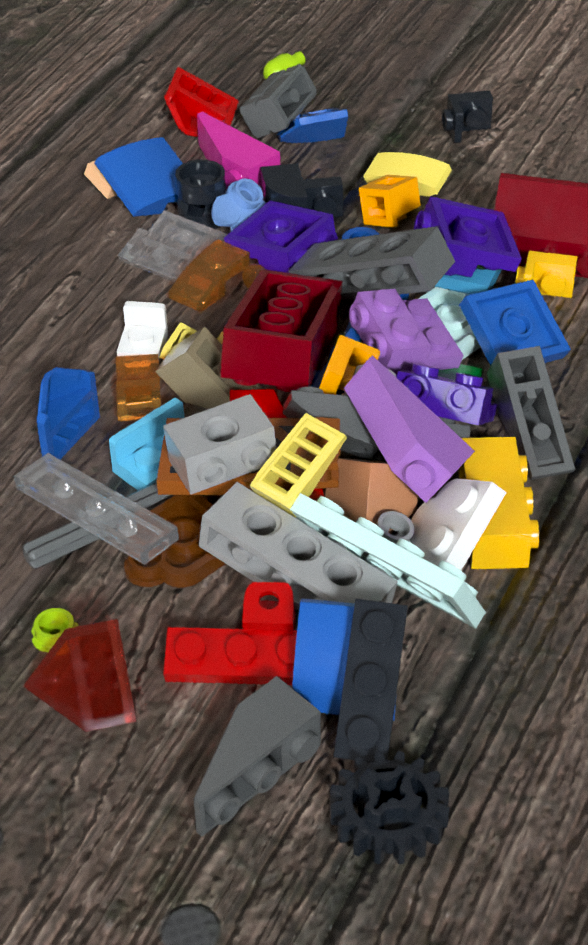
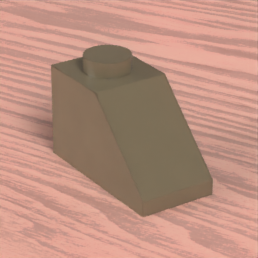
(195, 369)

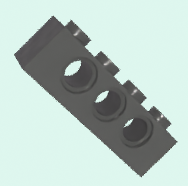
(397, 260)

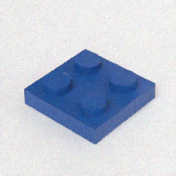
(514, 320)

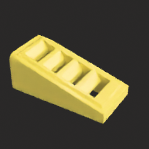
(275, 466)

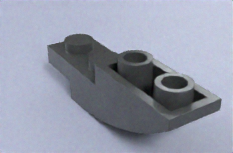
(359, 440)

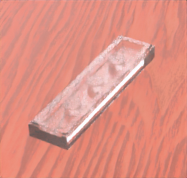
(97, 508)

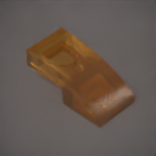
(207, 274)
(137, 386)

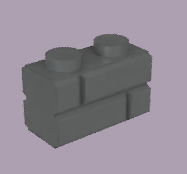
(278, 101)

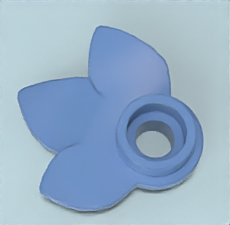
(237, 204)

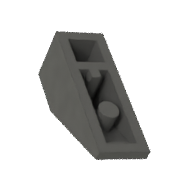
(530, 411)

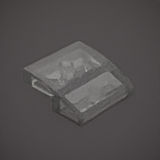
(168, 245)

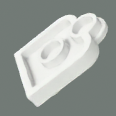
(455, 520)

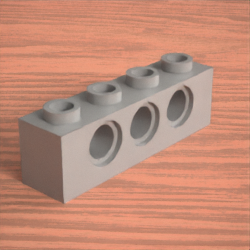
(279, 548)

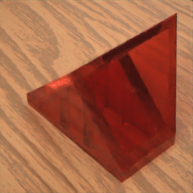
(86, 677)

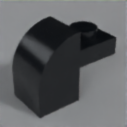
(286, 186)

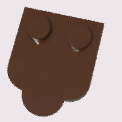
(184, 561)

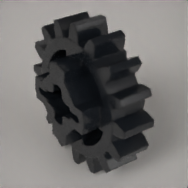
(389, 807)

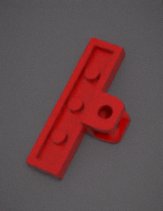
(239, 655)

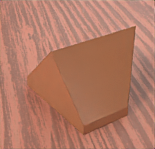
(371, 489)

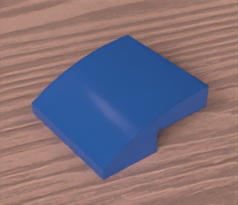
(142, 175)
(322, 652)

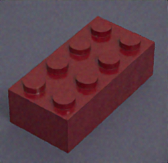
(281, 330)

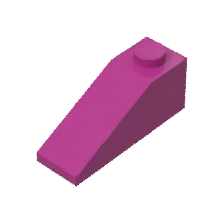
(234, 150)

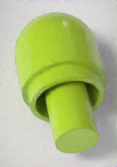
(283, 62)

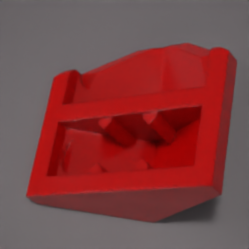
(191, 95)

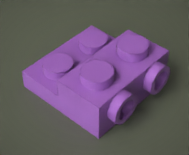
(403, 331)

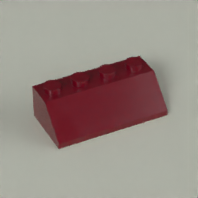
(546, 216)

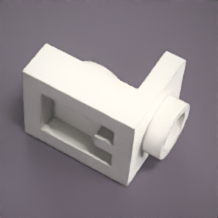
(144, 329)

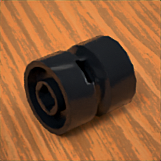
(197, 188)

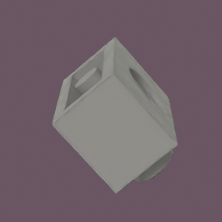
(220, 443)

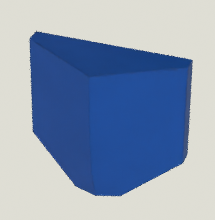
(316, 126)
(66, 409)

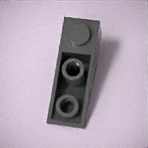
(261, 743)

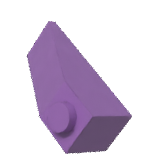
(405, 430)

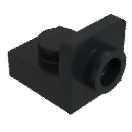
(467, 113)

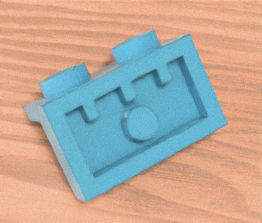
(138, 447)

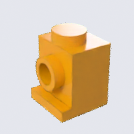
(389, 200)

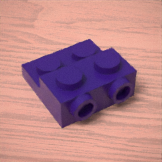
(282, 234)
(472, 236)
(448, 398)

